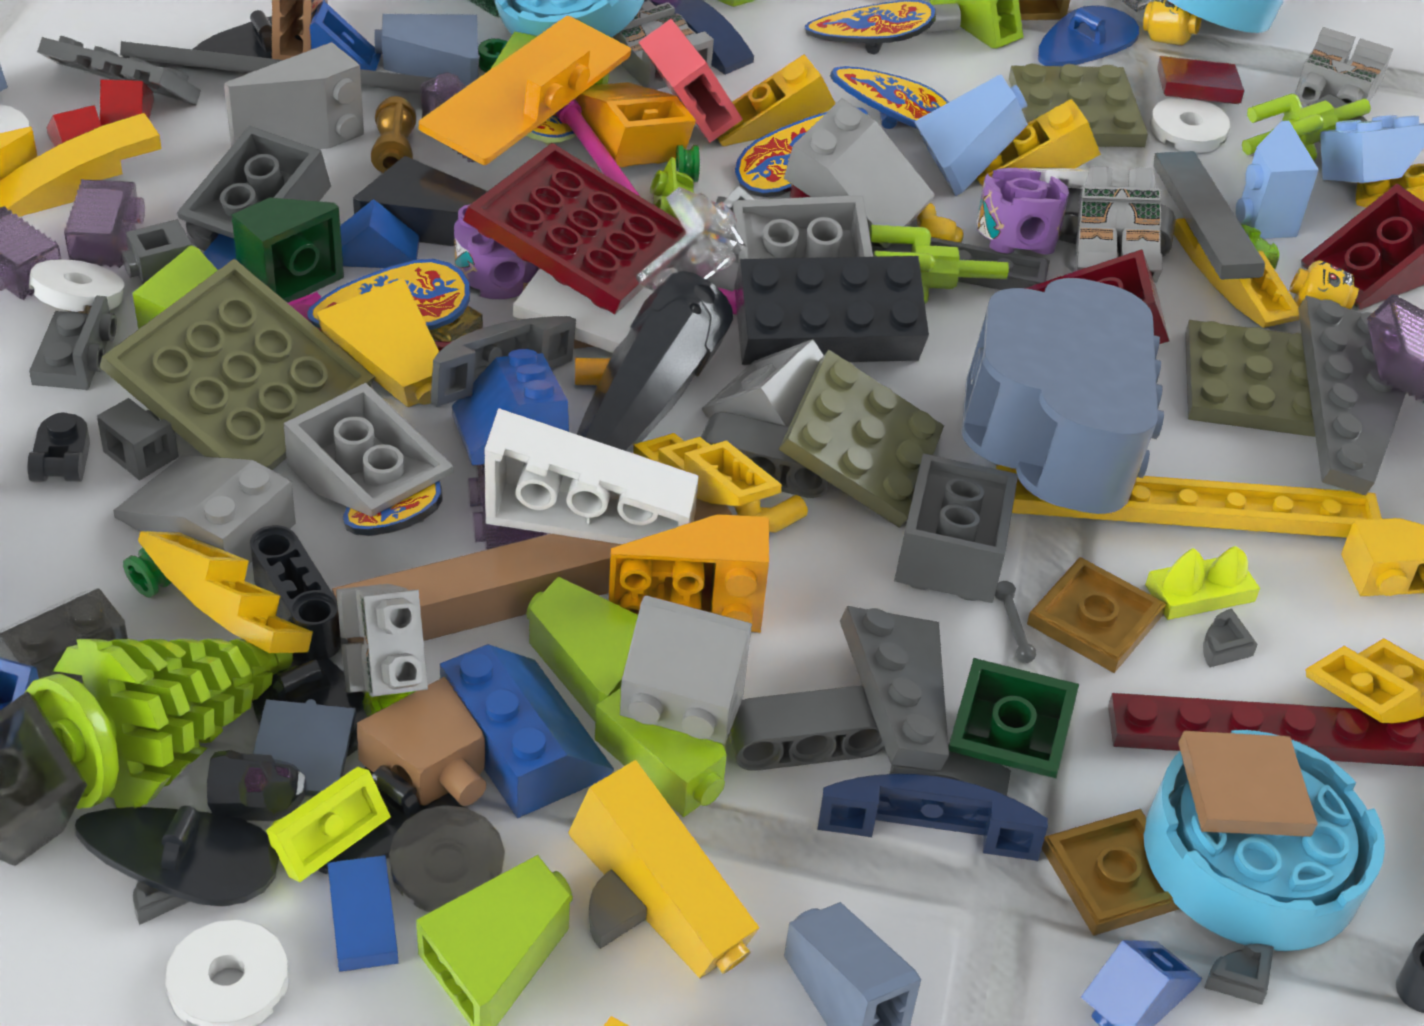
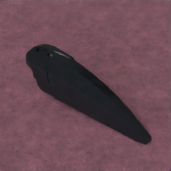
(657, 360)

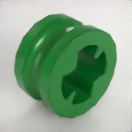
(489, 52)
(688, 161)
(144, 574)

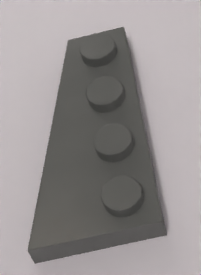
(111, 66)
(903, 683)

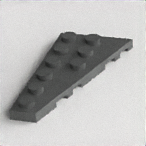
(1348, 401)

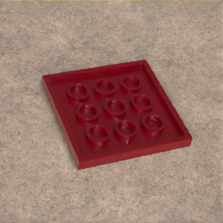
(576, 226)

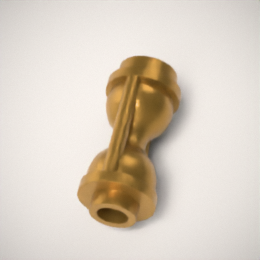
(395, 122)

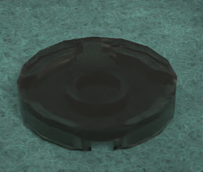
(444, 855)

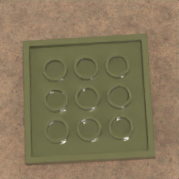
(232, 367)

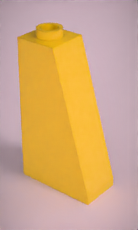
(640, 837)

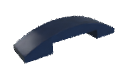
(729, 48)
(935, 803)

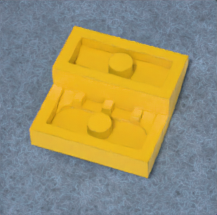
(1378, 680)

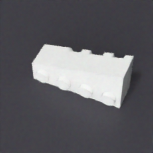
(578, 486)

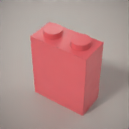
(690, 80)

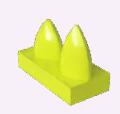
(1203, 585)
(328, 824)

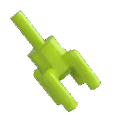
(1306, 121)
(938, 264)

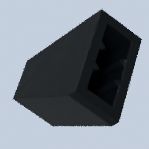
(421, 199)

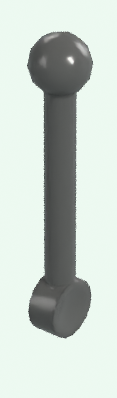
(1005, 592)

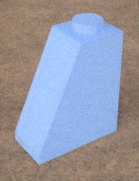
(973, 130)

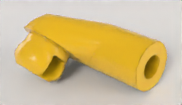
(938, 226)
(780, 515)

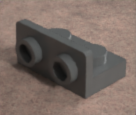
(74, 347)

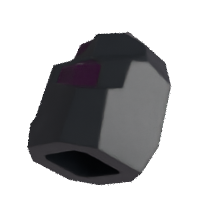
(253, 786)

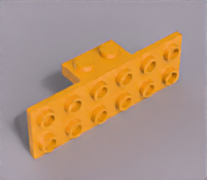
(524, 90)

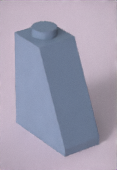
(429, 45)
(850, 970)

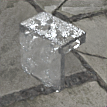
(707, 246)

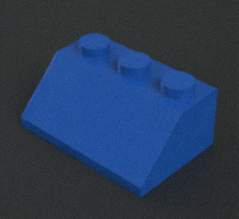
(516, 384)
(530, 733)

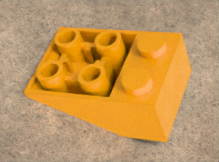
(636, 122)
(703, 565)

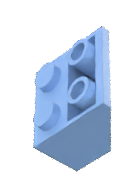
(1371, 148)

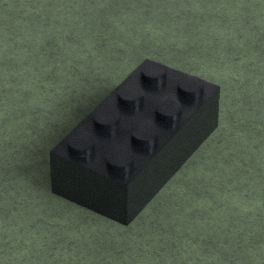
(845, 304)

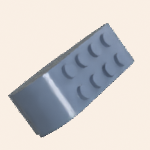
(1066, 391)

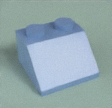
(1277, 184)

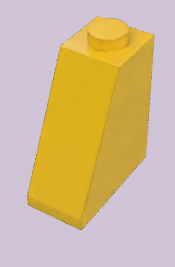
(387, 338)

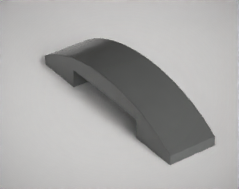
(468, 356)

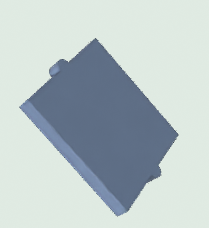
(309, 737)

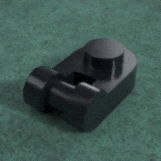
(60, 448)

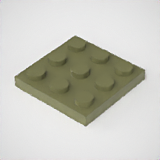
(1098, 92)
(1247, 378)
(861, 437)

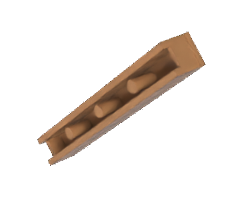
(504, 579)

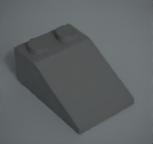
(252, 171)
(957, 529)

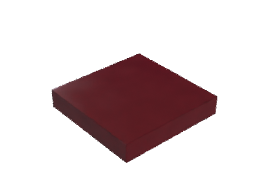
(1200, 80)

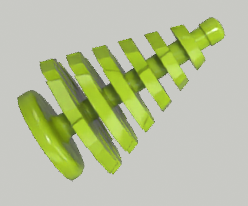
(148, 707)

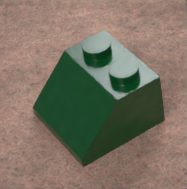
(290, 245)
(1014, 718)

